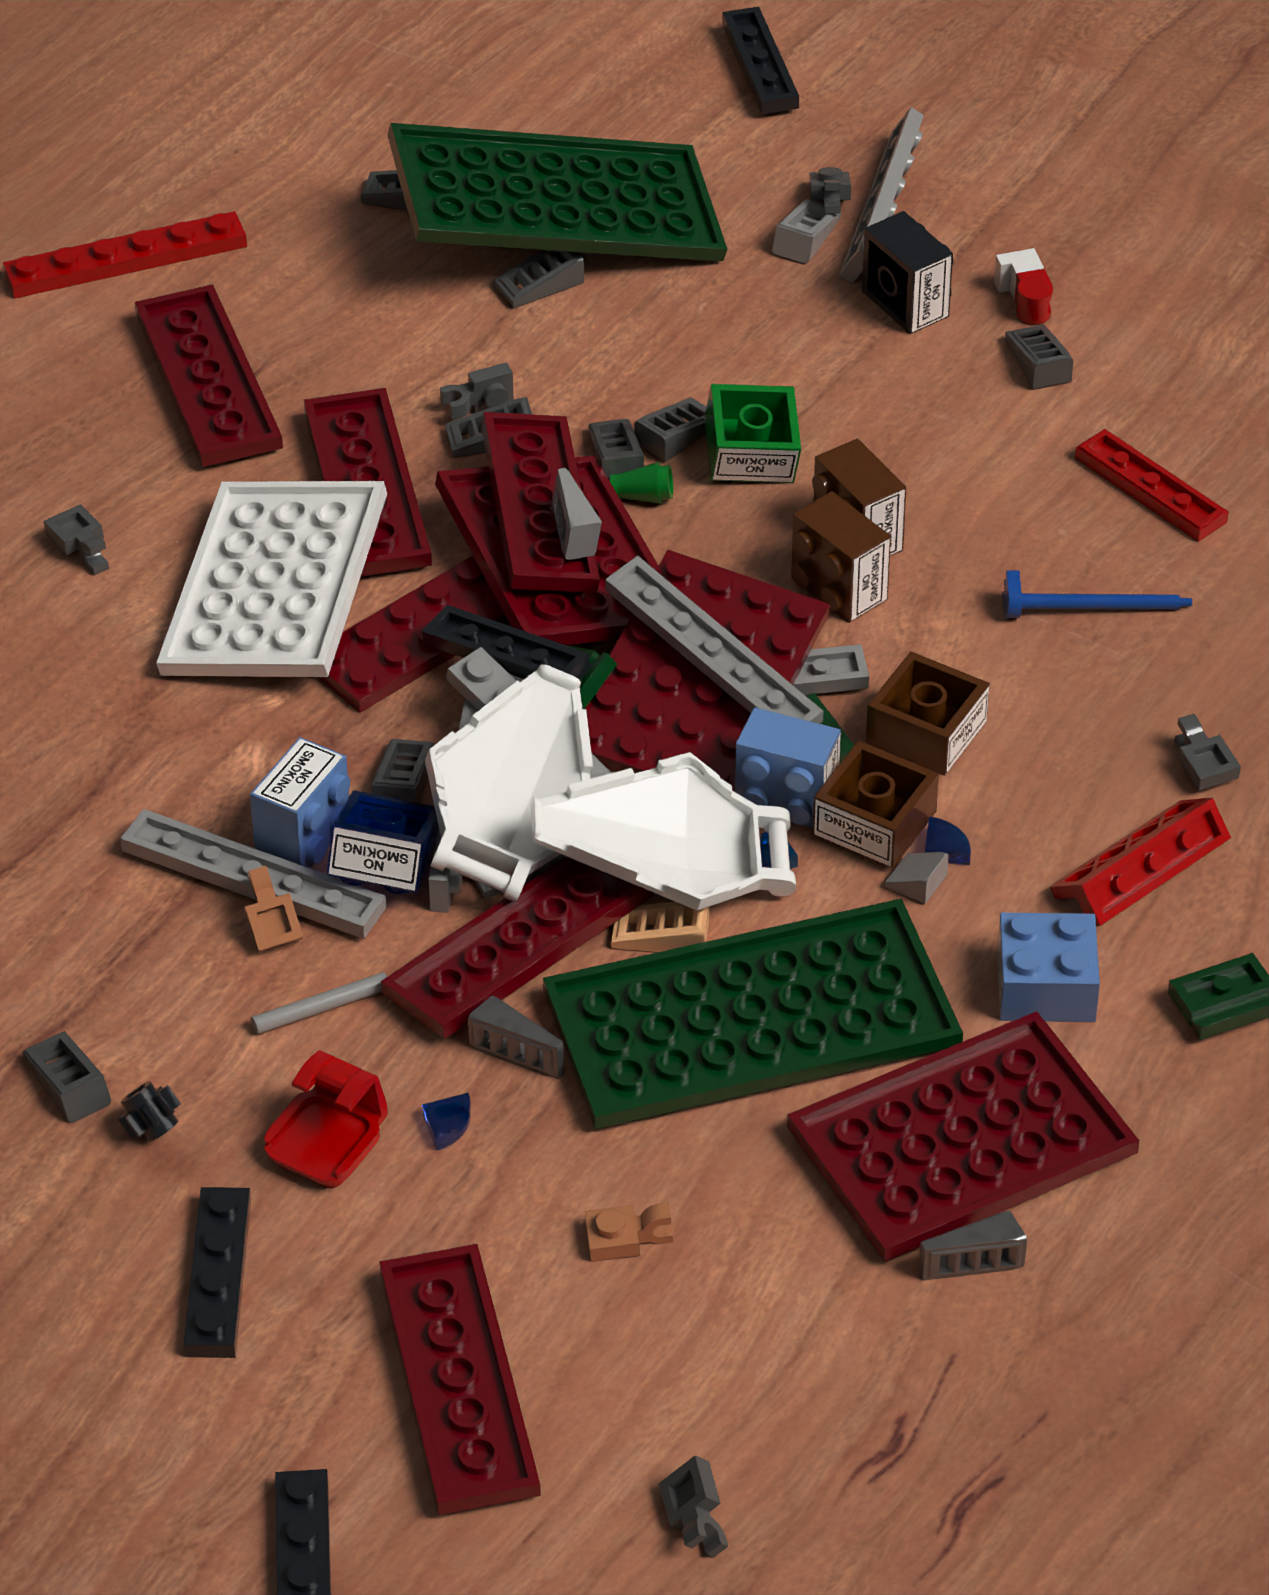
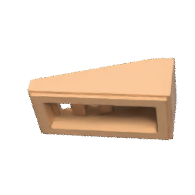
(688, 928)

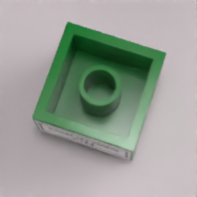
(752, 433)

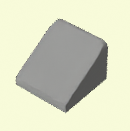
(919, 875)

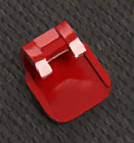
(331, 1126)

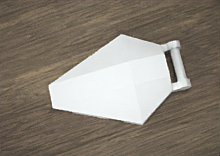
(488, 772)
(669, 832)

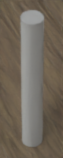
(317, 1003)

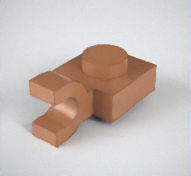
(272, 917)
(618, 1232)

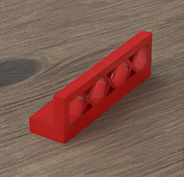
(1145, 859)

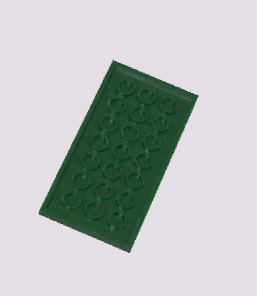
(555, 192)
(750, 1013)

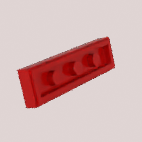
(1151, 485)

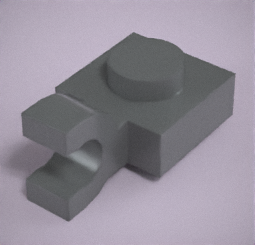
(830, 186)
(484, 390)
(79, 532)
(1204, 758)
(688, 1499)

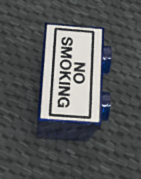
(383, 842)

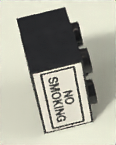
(907, 272)

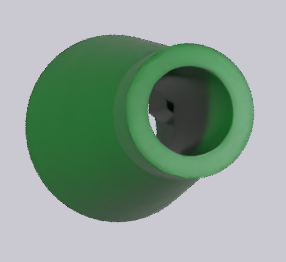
(645, 484)

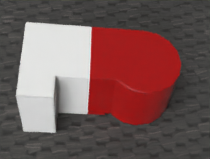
(1027, 282)

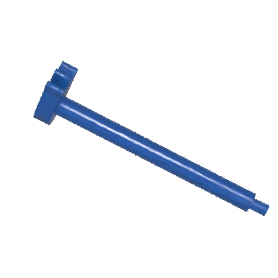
(1015, 600)

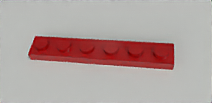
(124, 254)

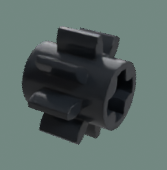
(149, 1111)

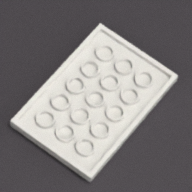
(273, 579)

